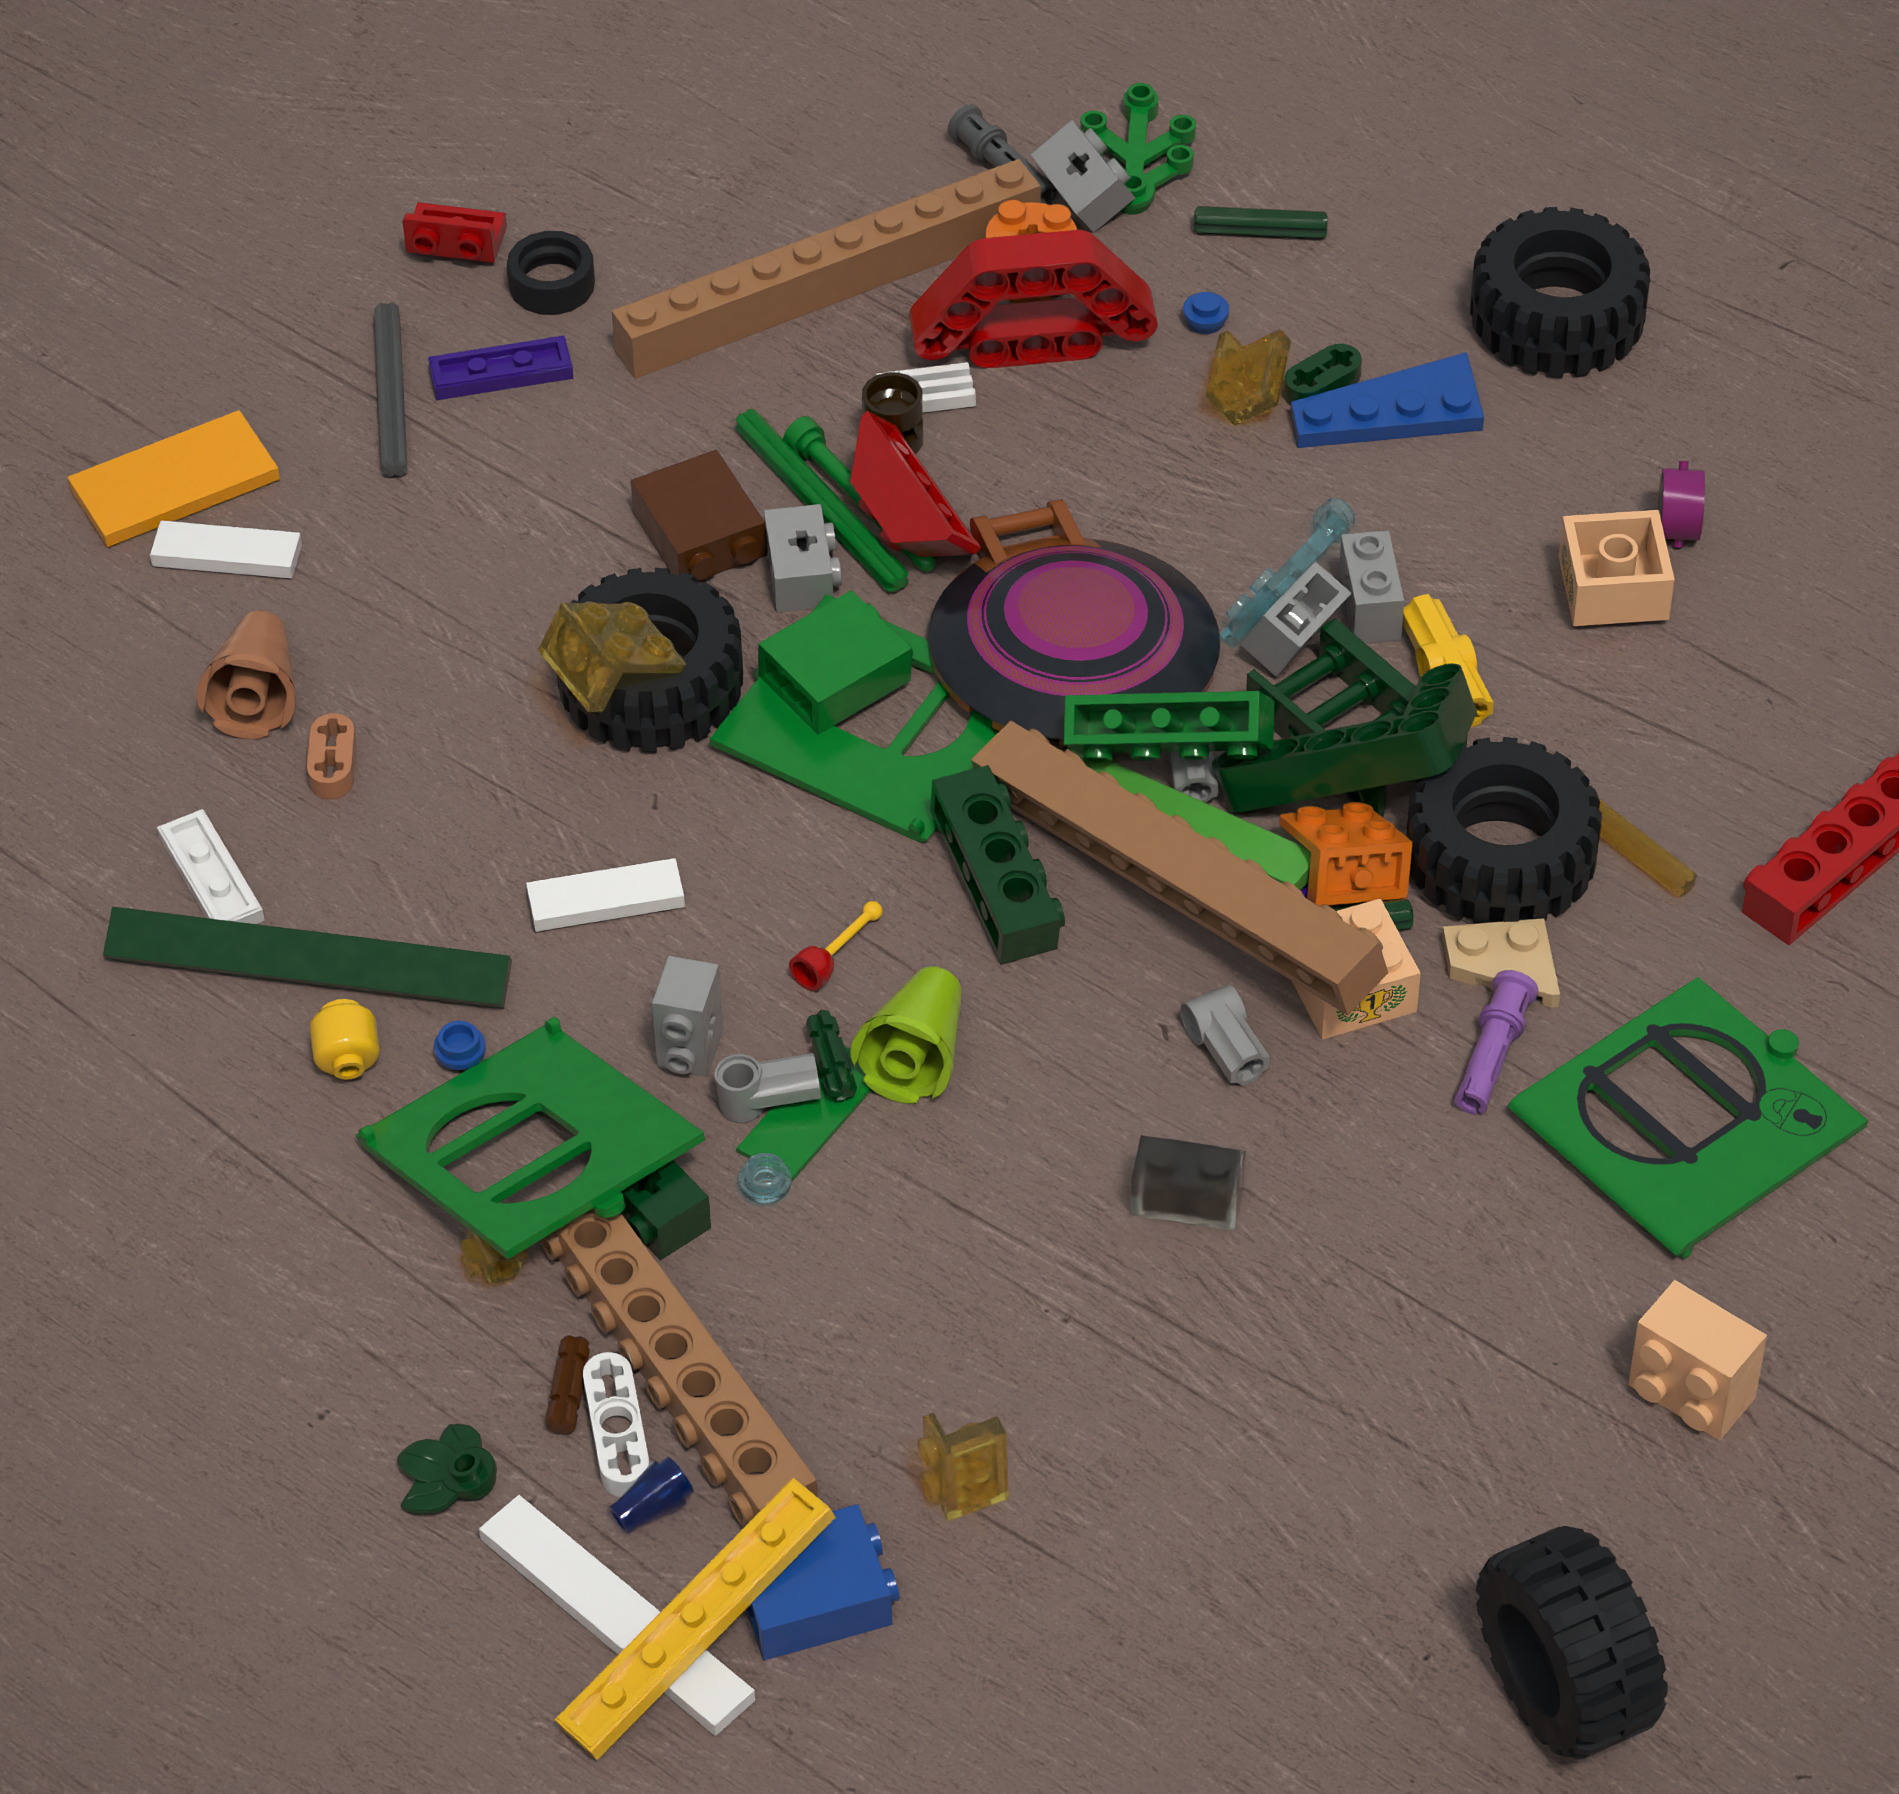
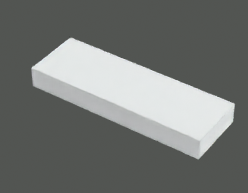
(226, 549)
(209, 869)
(605, 894)

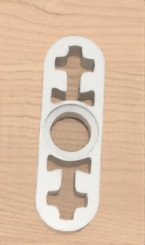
(623, 1404)

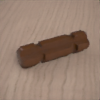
(567, 1385)

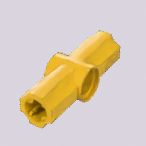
(1440, 644)

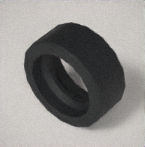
(557, 295)

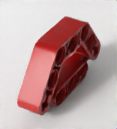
(963, 311)

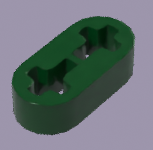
(1320, 374)

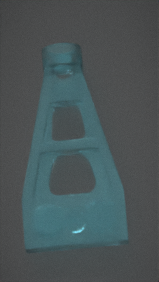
(1329, 522)

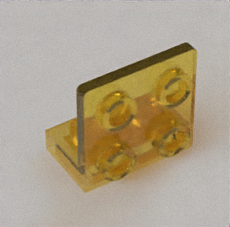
(599, 642)

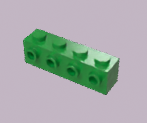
(1169, 723)

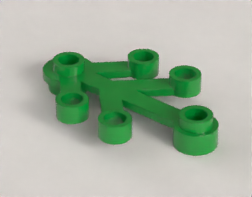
(1141, 107)

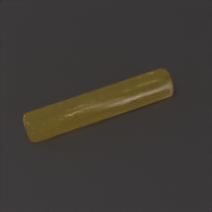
(1645, 852)

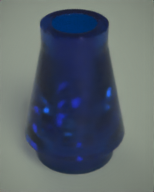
(653, 1494)

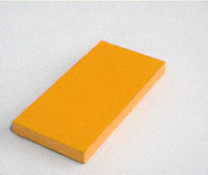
(173, 478)

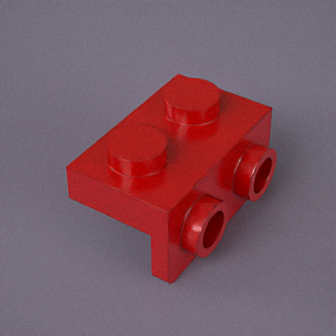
(454, 232)

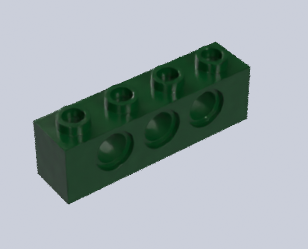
(996, 864)

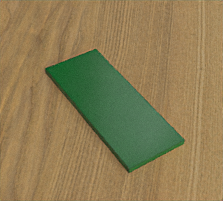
(802, 1128)

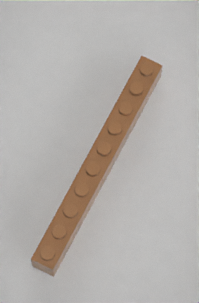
(814, 271)
(1185, 868)

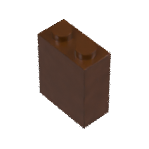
(699, 516)

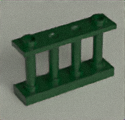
(1368, 678)

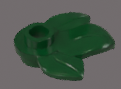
(447, 1470)

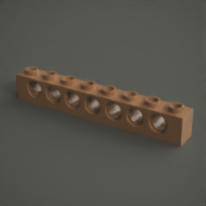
(697, 1371)

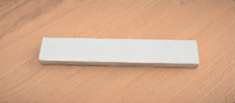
(607, 1606)

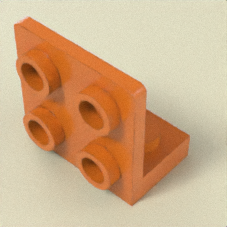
(1352, 854)

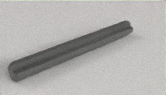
(390, 390)

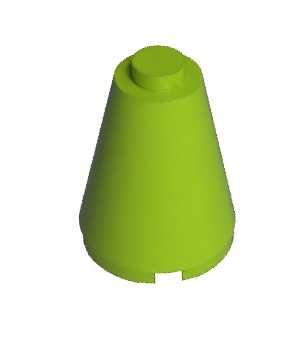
(912, 1038)

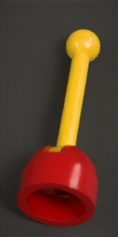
(815, 965)

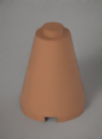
(250, 679)

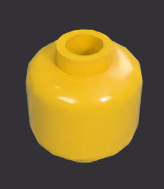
(344, 1039)

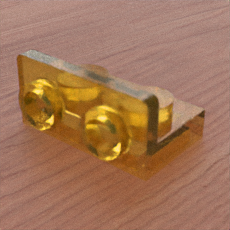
(964, 1467)

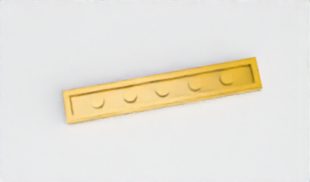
(694, 1618)

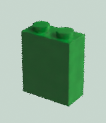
(835, 661)

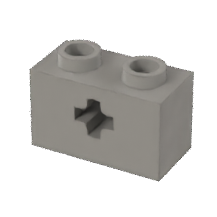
(1083, 175)
(799, 556)
(1373, 579)
(1295, 618)
(687, 1016)

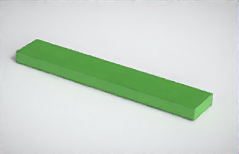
(1276, 855)

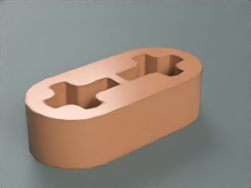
(322, 756)

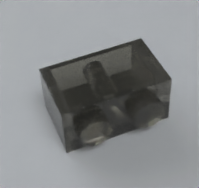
(1187, 1182)

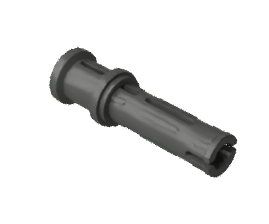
(990, 145)

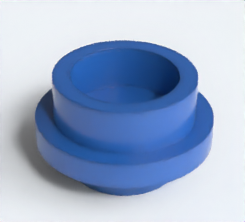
(1206, 312)
(459, 1045)

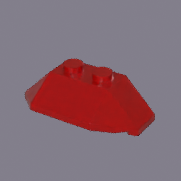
(903, 494)

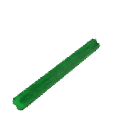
(814, 491)

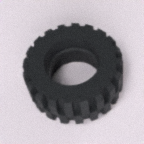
(1555, 331)
(668, 707)
(1499, 880)
(1571, 1642)

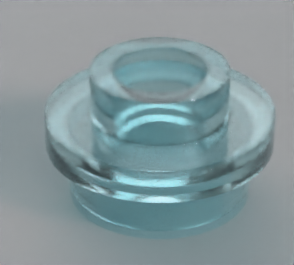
(760, 1168)

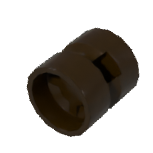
(898, 401)

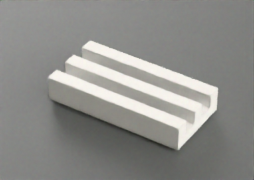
(944, 386)

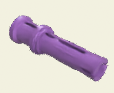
(1500, 1024)

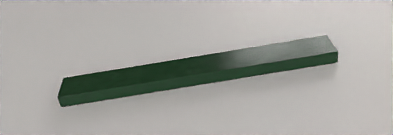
(308, 957)

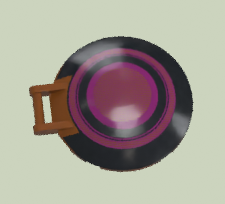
(1065, 622)

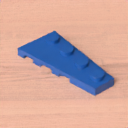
(1403, 404)

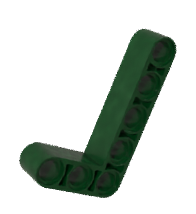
(1358, 755)

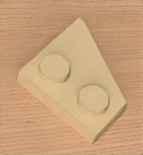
(1482, 950)

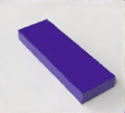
(500, 367)

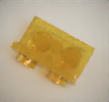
(1247, 377)

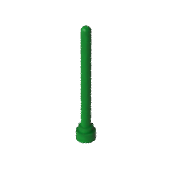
(809, 442)

